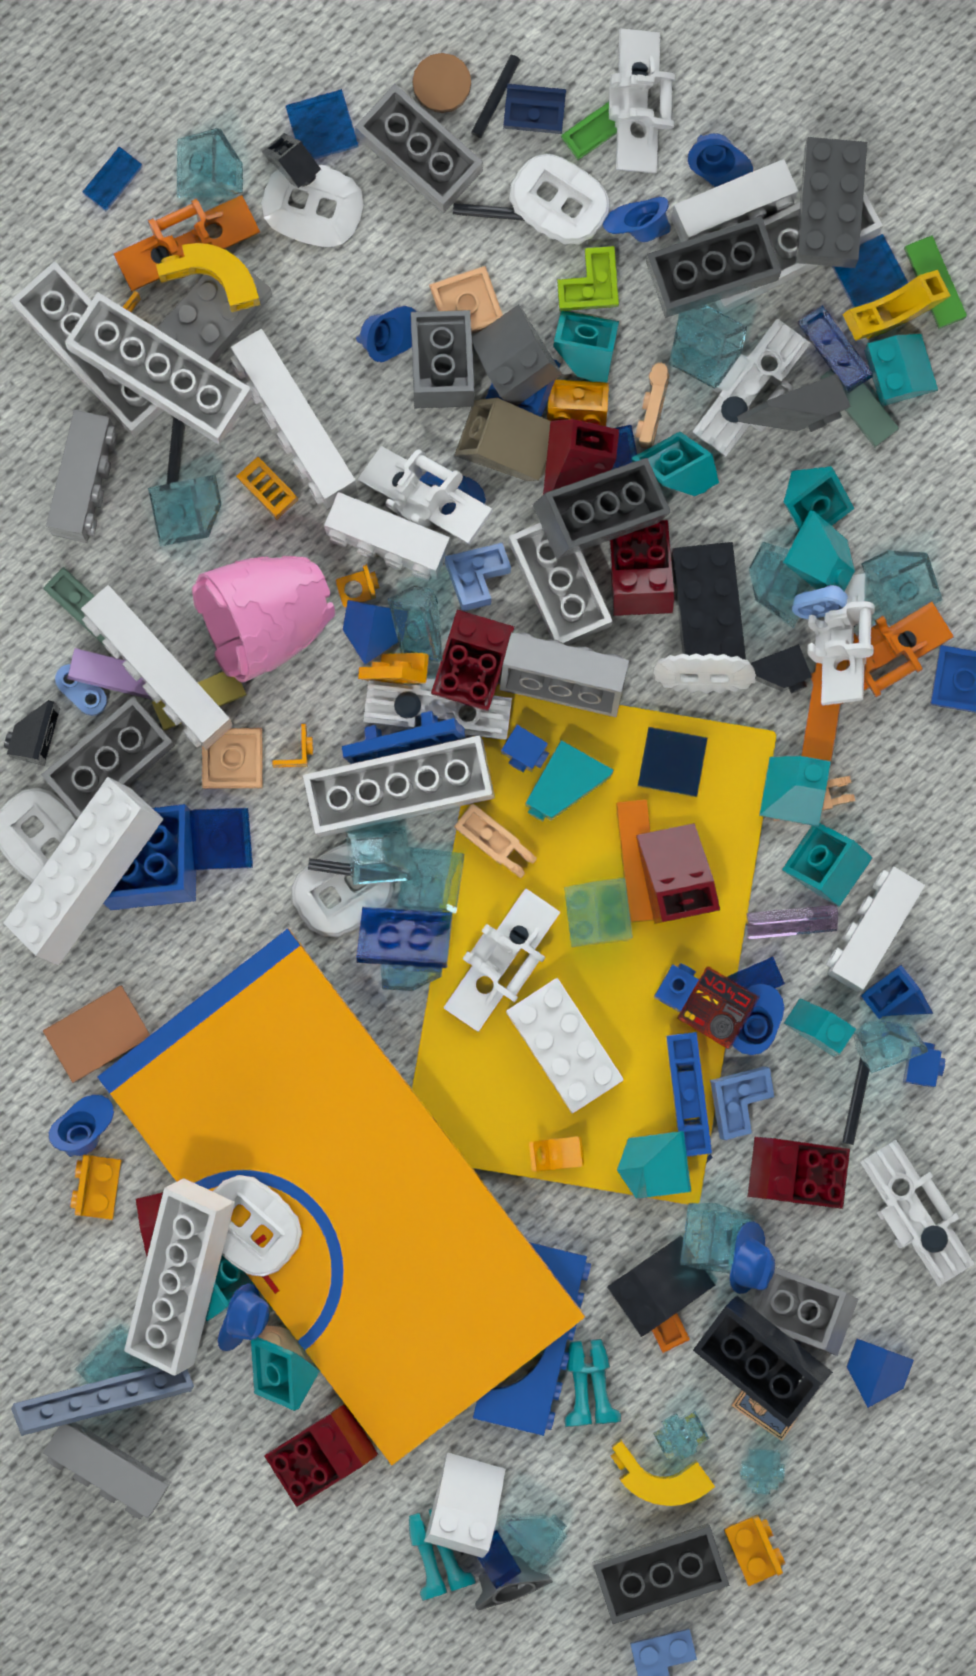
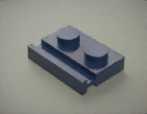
(534, 108)

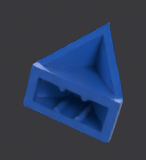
(369, 629)
(896, 996)
(877, 1371)

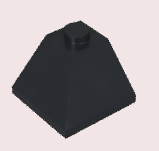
(33, 734)

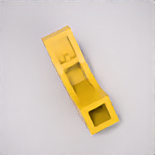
(218, 264)
(898, 307)
(667, 1490)

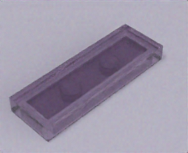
(791, 922)

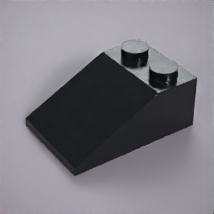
(659, 1288)

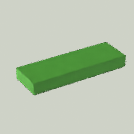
(925, 258)

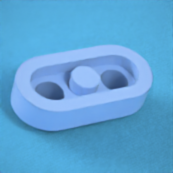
(819, 601)
(78, 692)

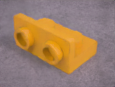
(578, 401)
(398, 668)
(96, 1187)
(753, 1549)

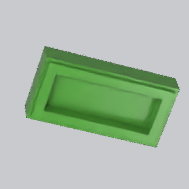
(590, 132)

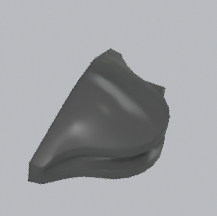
(519, 1586)

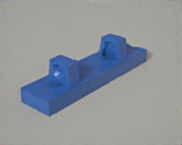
(427, 735)
(689, 1092)

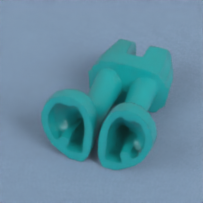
(600, 1362)
(434, 1584)

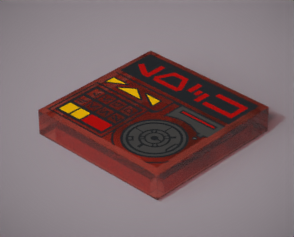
(718, 1007)

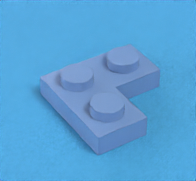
(471, 569)
(733, 1094)
(659, 1652)

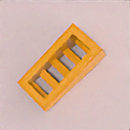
(281, 507)

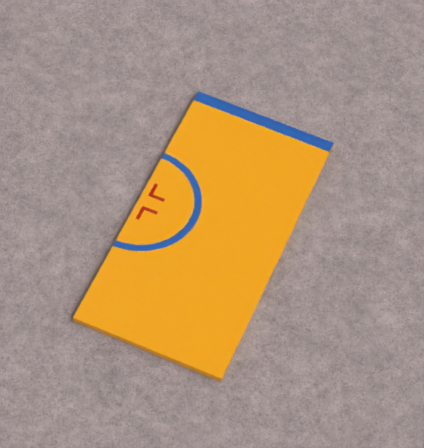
(406, 1263)

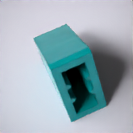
(565, 781)
(820, 1027)

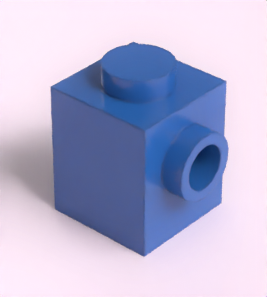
(525, 750)
(677, 986)
(925, 1067)

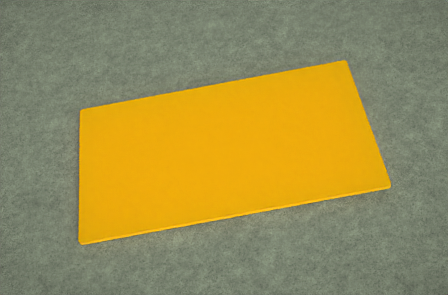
(487, 1082)

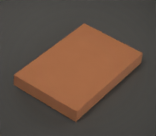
(97, 1034)

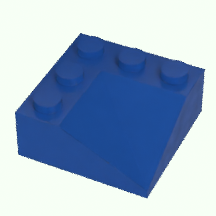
(163, 868)

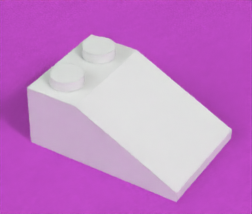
(466, 1505)

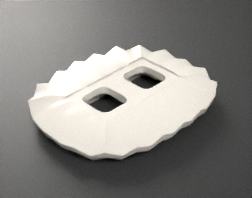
(570, 183)
(304, 223)
(704, 673)
(16, 846)
(345, 915)
(265, 1209)

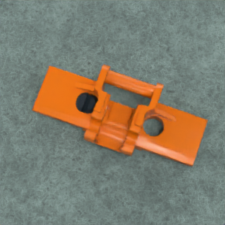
(140, 259)
(908, 637)

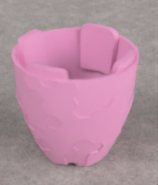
(262, 611)

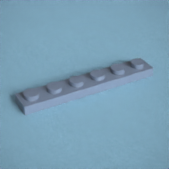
(98, 1399)

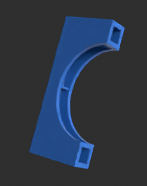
(529, 1400)

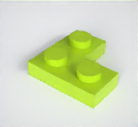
(598, 287)

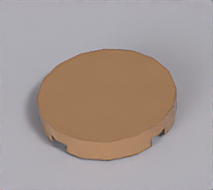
(441, 82)

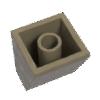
(505, 439)

